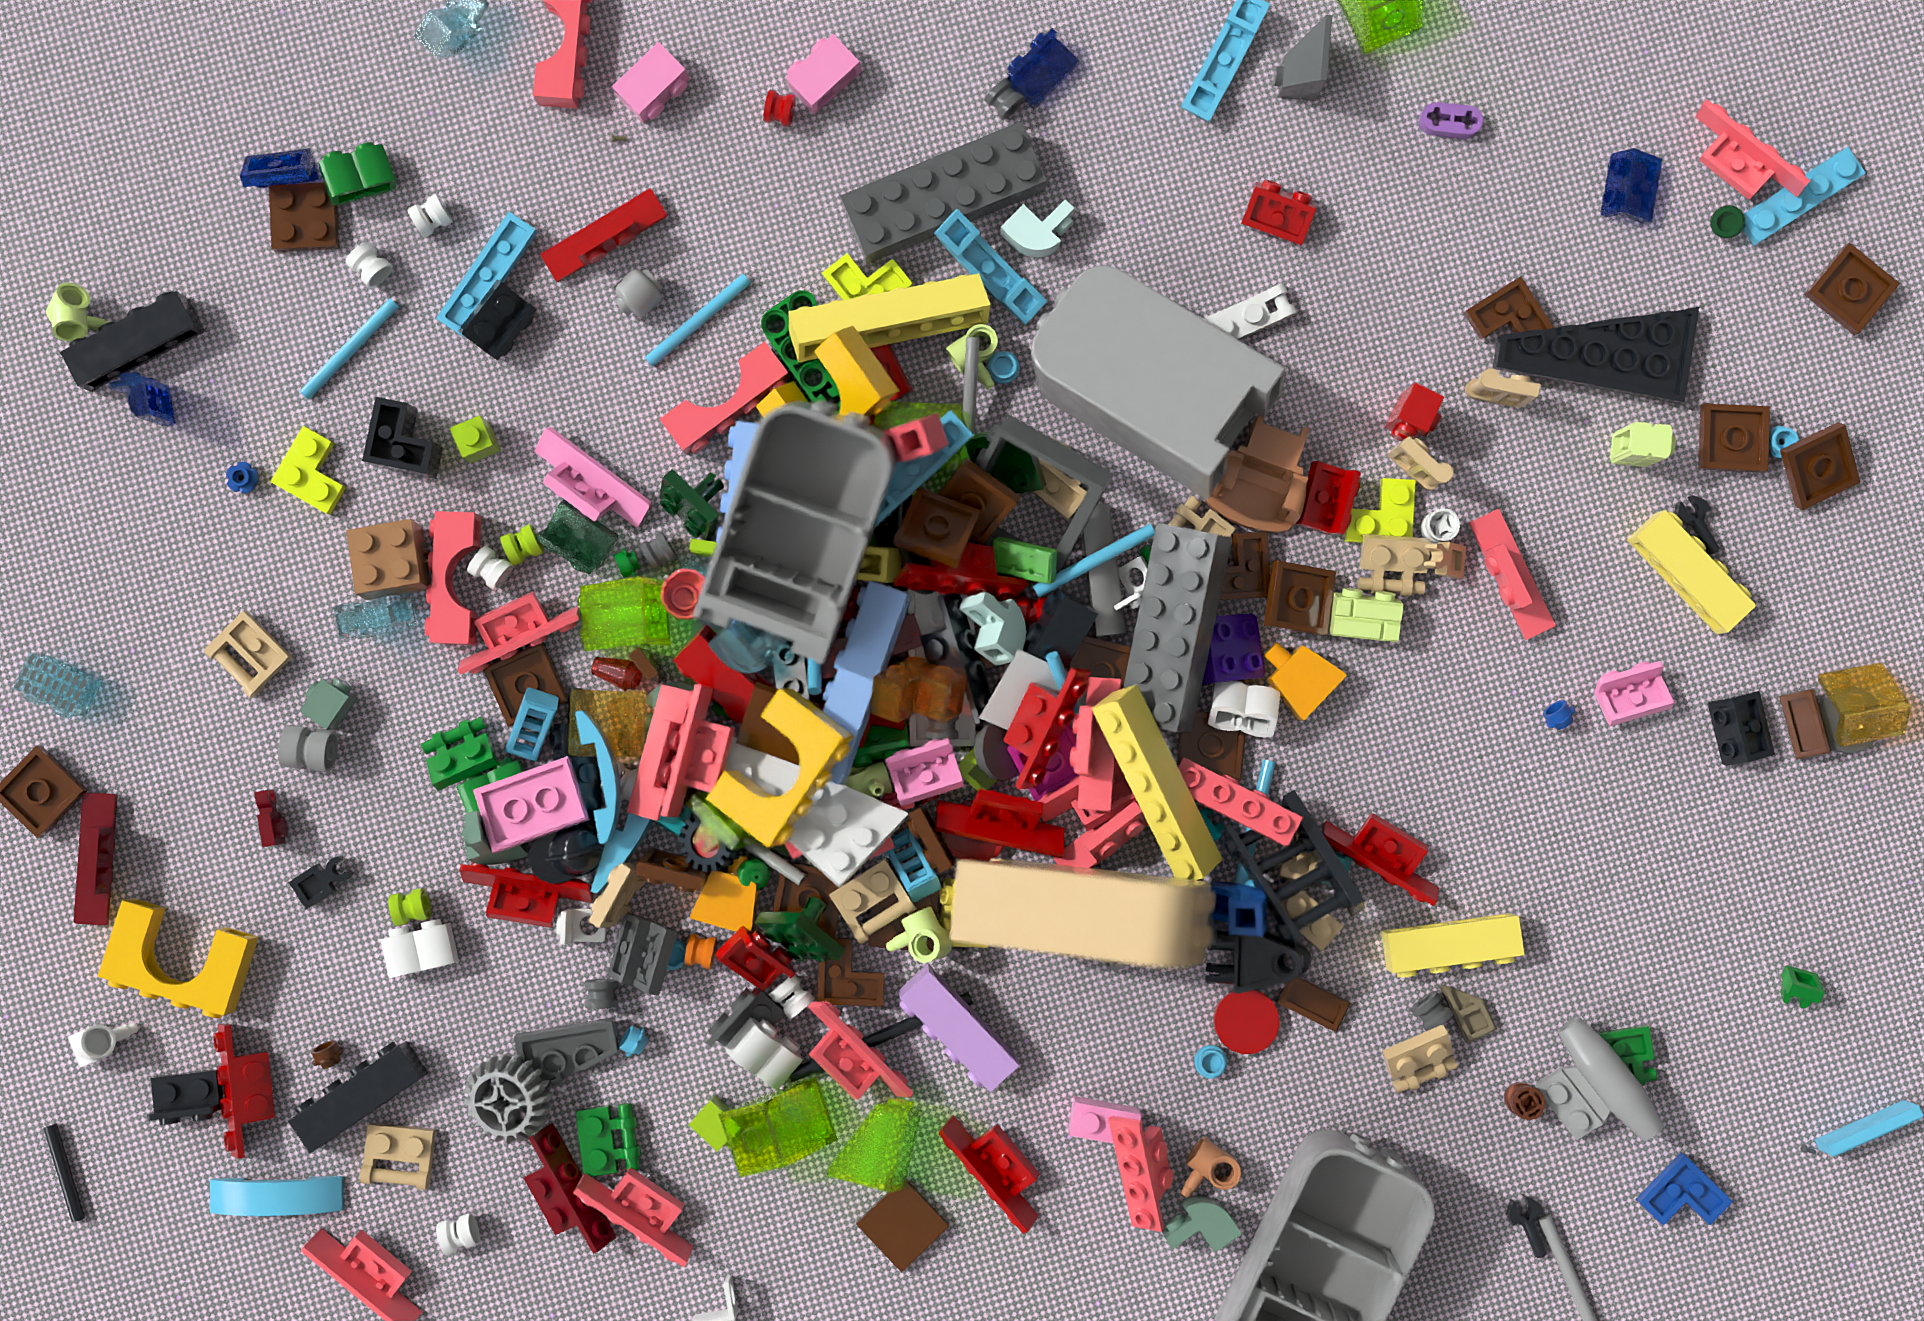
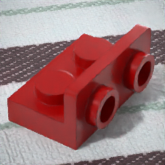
(1279, 211)

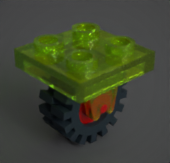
(712, 836)

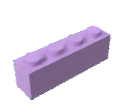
(958, 1028)

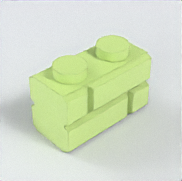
(1642, 444)
(1366, 616)

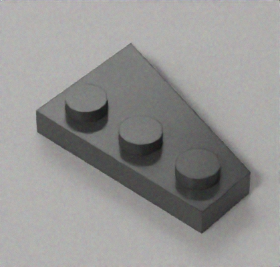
(567, 1048)

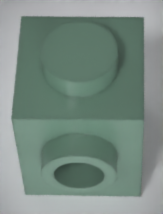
(328, 702)

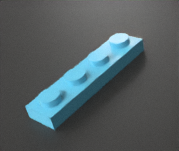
(1785, 207)
(492, 264)

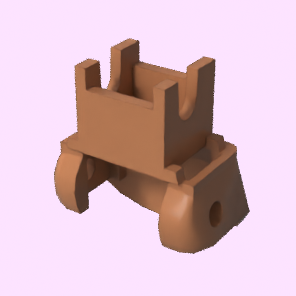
(1259, 483)

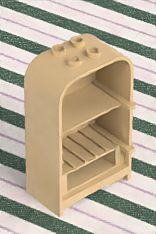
(1082, 912)

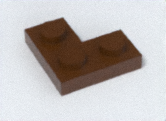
(1509, 305)
(1251, 567)
(847, 987)

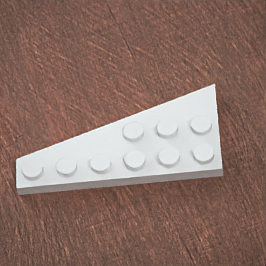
(840, 826)

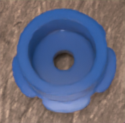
(250, 477)
(1559, 715)

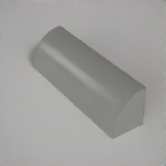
(1103, 580)

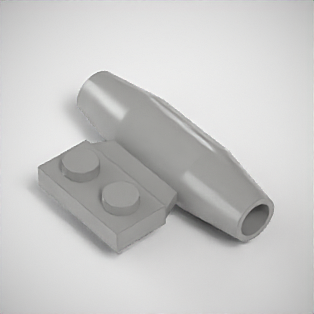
(1596, 1086)

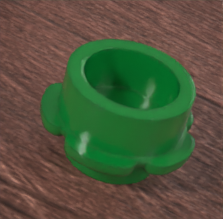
(627, 563)

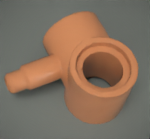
(1203, 1160)

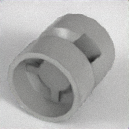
(314, 749)

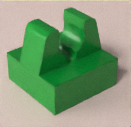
(1801, 984)

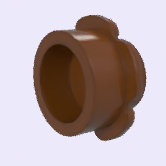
(327, 1054)

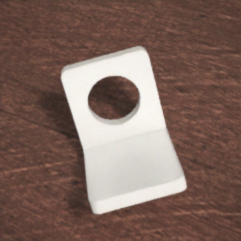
(1135, 592)
(569, 927)
(722, 1315)

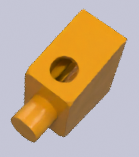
(1302, 678)
(726, 901)

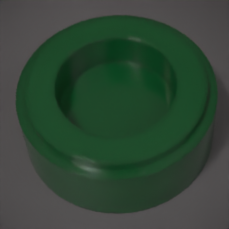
(1727, 221)

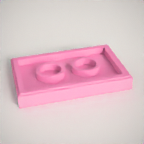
(531, 804)

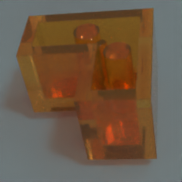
(917, 688)

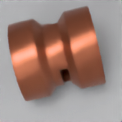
(1517, 1098)

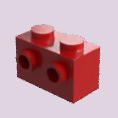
(1415, 413)

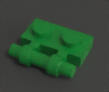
(462, 760)
(1633, 1047)
(598, 1142)

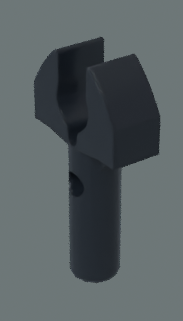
(1697, 521)
(1528, 1223)

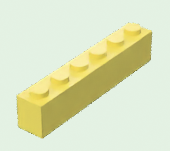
(893, 314)
(1157, 783)

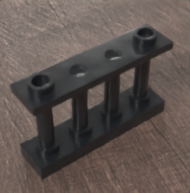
(1327, 869)

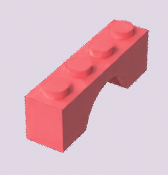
(559, 77)
(694, 425)
(917, 437)
(454, 537)

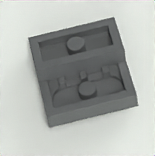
(642, 953)

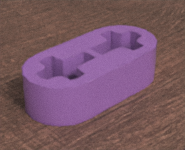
(1450, 128)

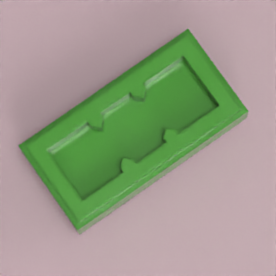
(1025, 560)

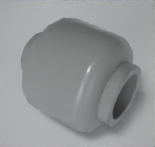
(638, 293)

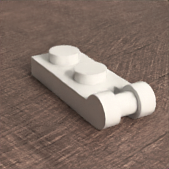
(1252, 314)

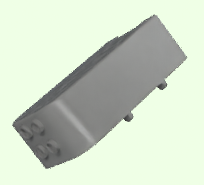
(1151, 375)
(799, 525)
(1346, 1257)

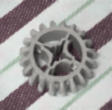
(514, 1087)

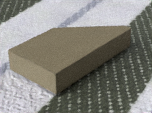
(1469, 1013)

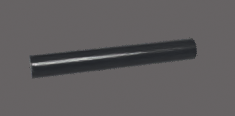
(64, 1172)

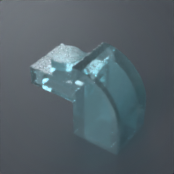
(452, 27)
(375, 617)
(743, 649)

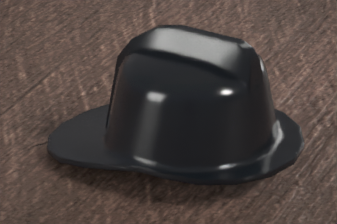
(566, 854)

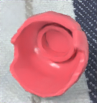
(681, 593)

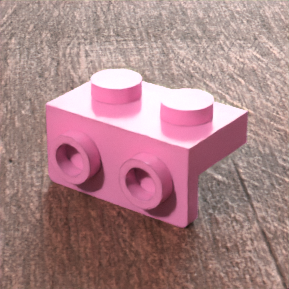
(1633, 693)
(924, 771)

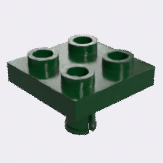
(1014, 467)
(691, 504)
(800, 932)

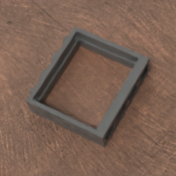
(1058, 456)

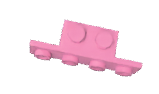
(587, 482)

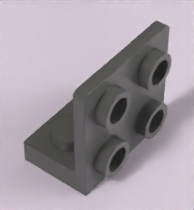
(748, 1004)

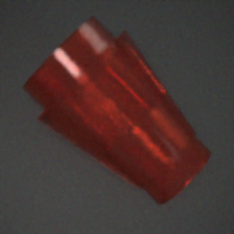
(617, 672)

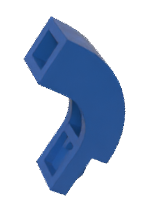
(1240, 907)

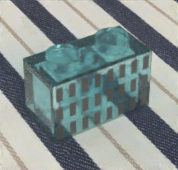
(58, 685)

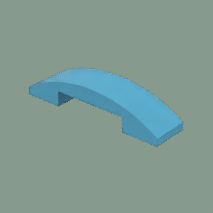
(1225, 58)
(999, 279)
(916, 472)
(591, 733)
(276, 1197)

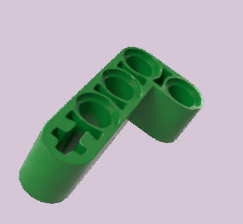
(782, 343)

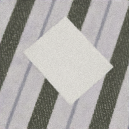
(1013, 686)

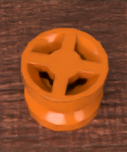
(700, 951)

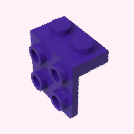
(1234, 650)

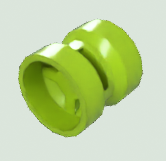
(522, 544)
(412, 906)

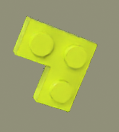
(851, 282)
(301, 474)
(1394, 512)

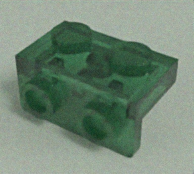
(577, 538)

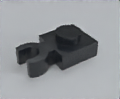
(317, 884)

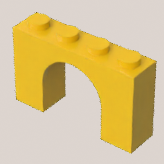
(857, 372)
(819, 745)
(133, 963)

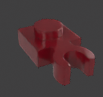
(271, 825)

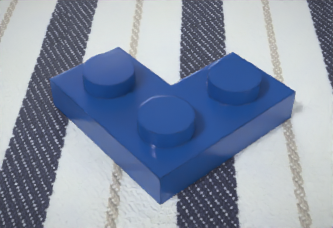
(1681, 1184)

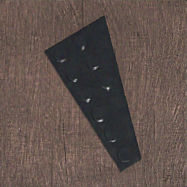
(1622, 355)

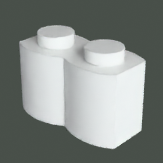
(1244, 708)
(419, 950)
(764, 1052)

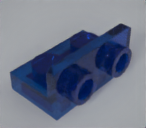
(1041, 68)
(279, 168)
(1631, 185)
(146, 398)

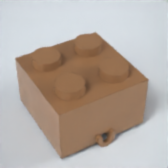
(388, 559)

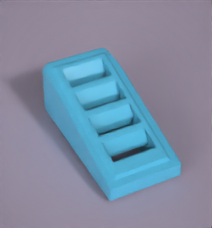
(538, 705)
(921, 882)

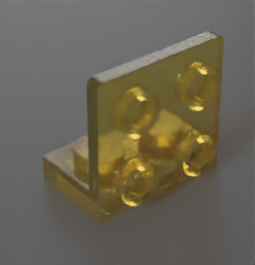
(1867, 703)
(618, 714)

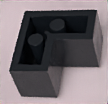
(391, 441)

